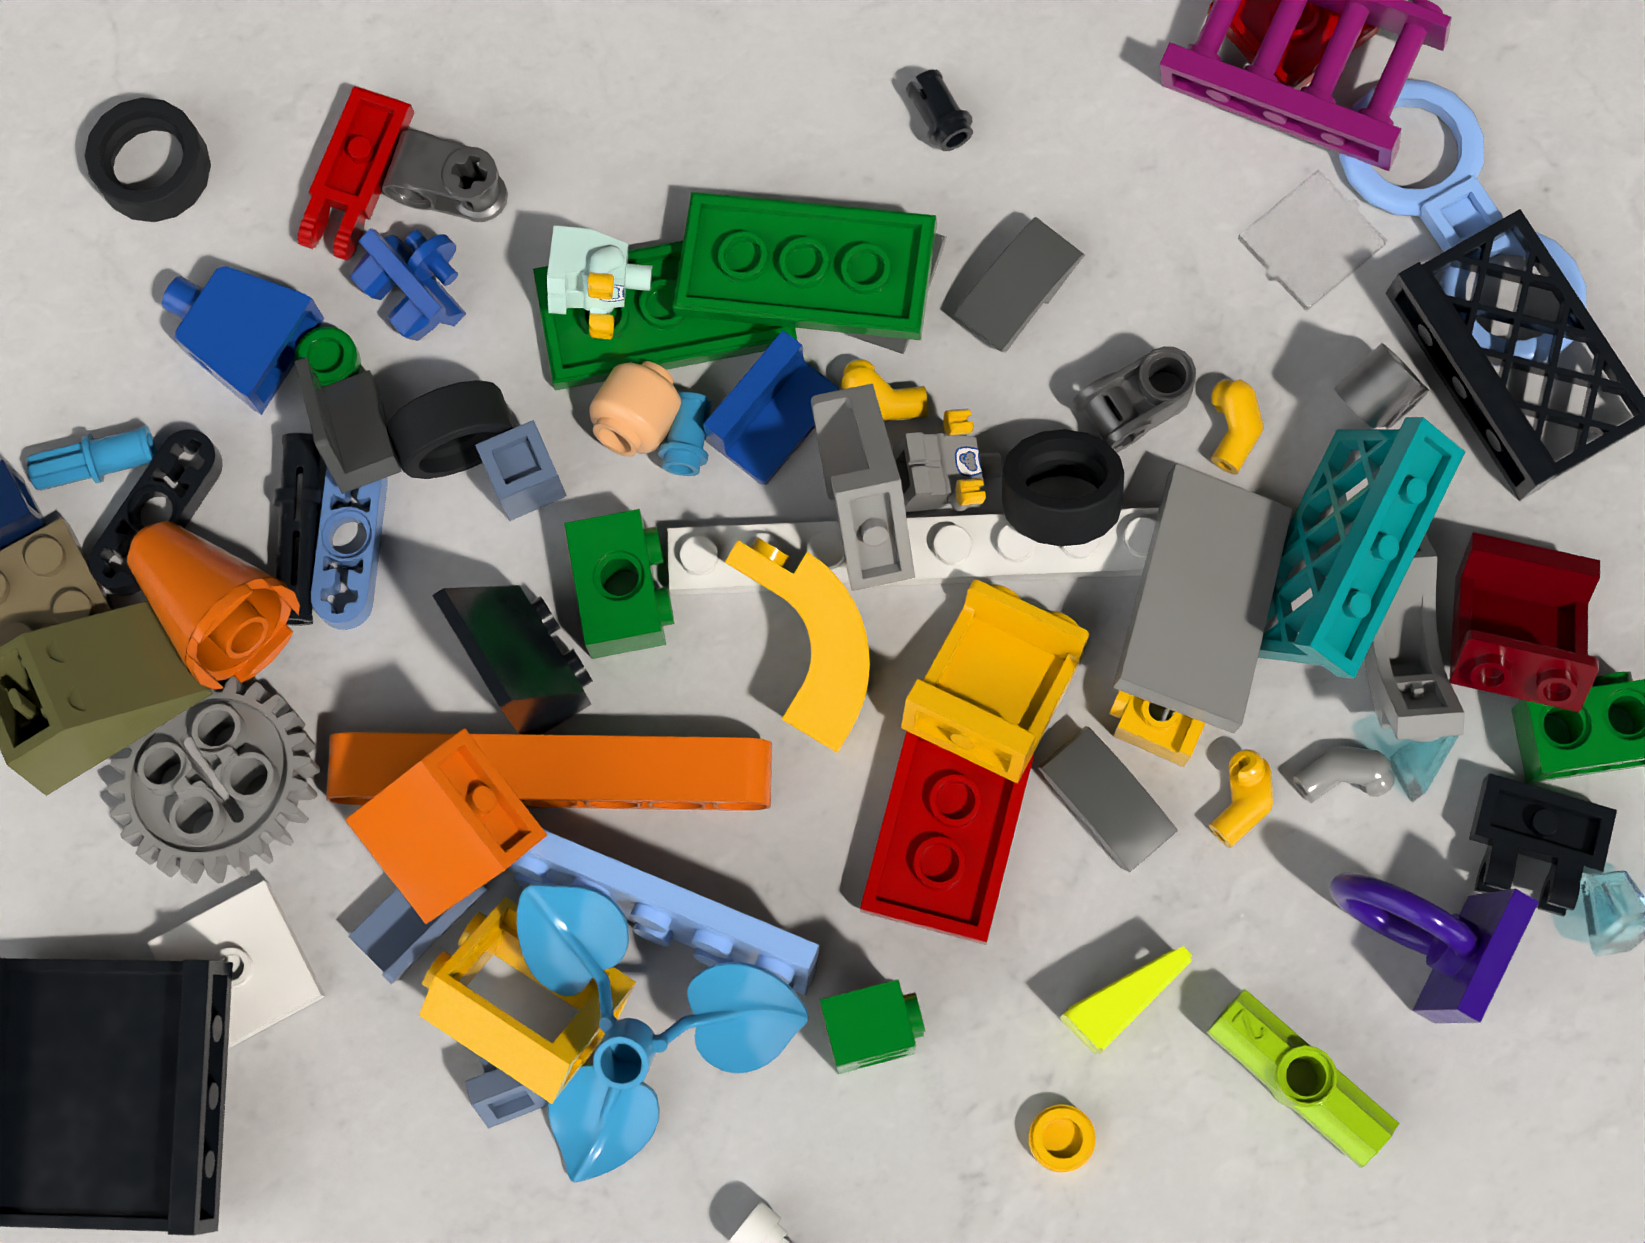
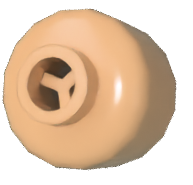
(634, 408)

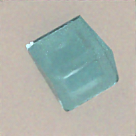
(1419, 763)
(1613, 912)

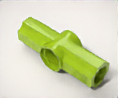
(1336, 1105)

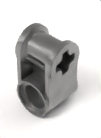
(435, 176)
(1381, 389)
(1128, 406)

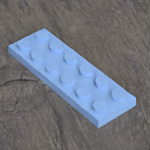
(671, 912)

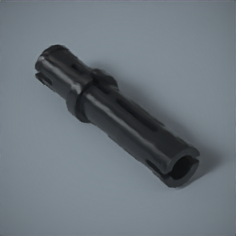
(303, 458)

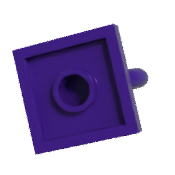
(1463, 949)

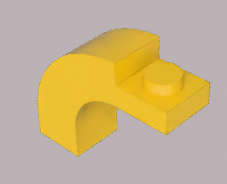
(839, 644)

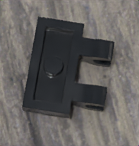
(1542, 826)

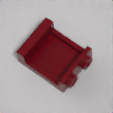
(1523, 622)

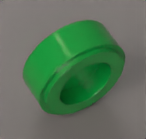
(330, 354)

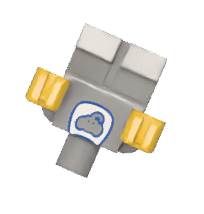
(944, 466)

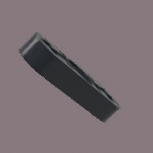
(165, 463)

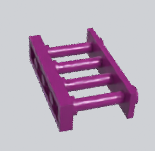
(1312, 110)

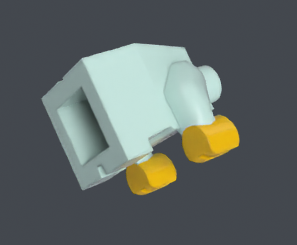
(591, 274)

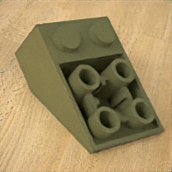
(88, 692)

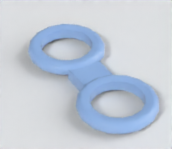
(1457, 206)

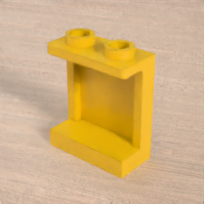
(996, 680)

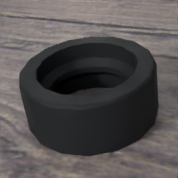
(125, 123)
(440, 429)
(1059, 520)

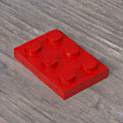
(943, 843)

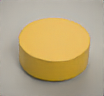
(1061, 1138)

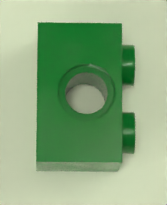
(599, 550)

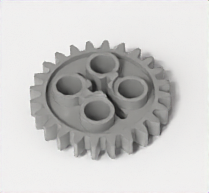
(164, 815)

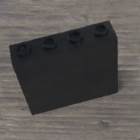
(113, 1093)

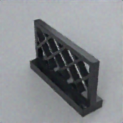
(1468, 369)

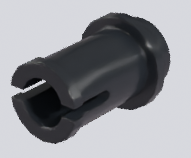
(946, 121)

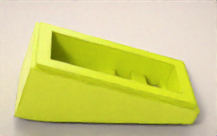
(1111, 1009)

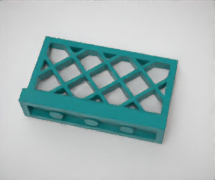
(1373, 550)

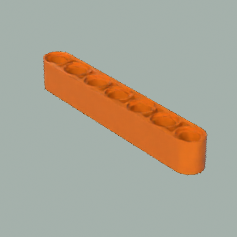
(574, 769)

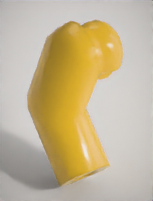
(893, 403)
(1250, 797)

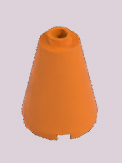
(211, 603)

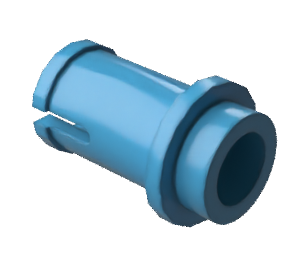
(685, 440)

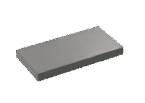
(1203, 599)

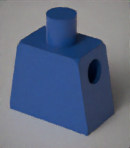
(242, 330)

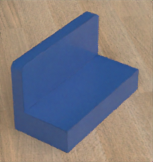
(768, 410)

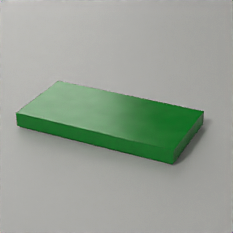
(805, 265)
(643, 328)

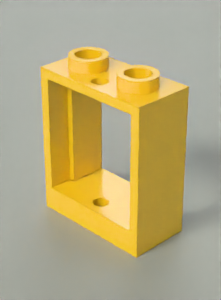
(494, 1033)

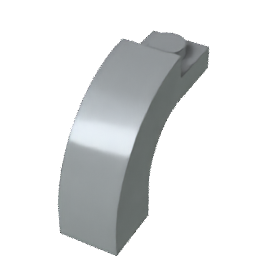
(1406, 661)

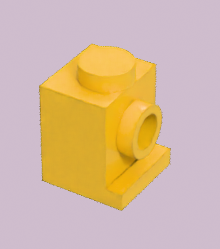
(1168, 739)

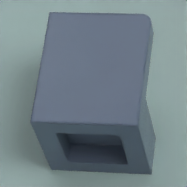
(521, 470)

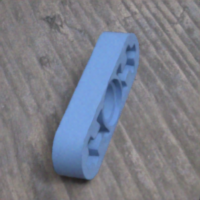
(362, 584)

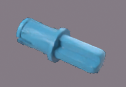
(91, 458)

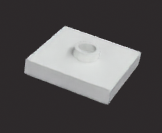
(268, 963)

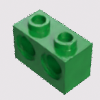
(1593, 741)
(872, 1025)

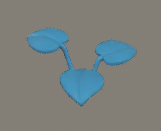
(606, 1109)

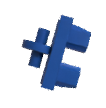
(392, 263)

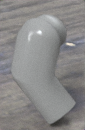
(1348, 765)

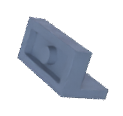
(397, 935)

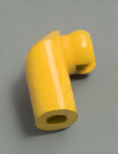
(1244, 423)

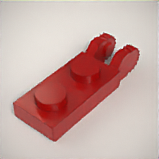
(354, 168)

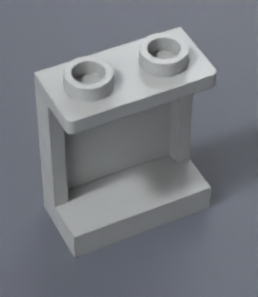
(865, 486)

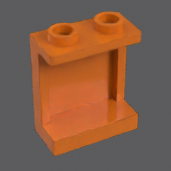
(446, 827)

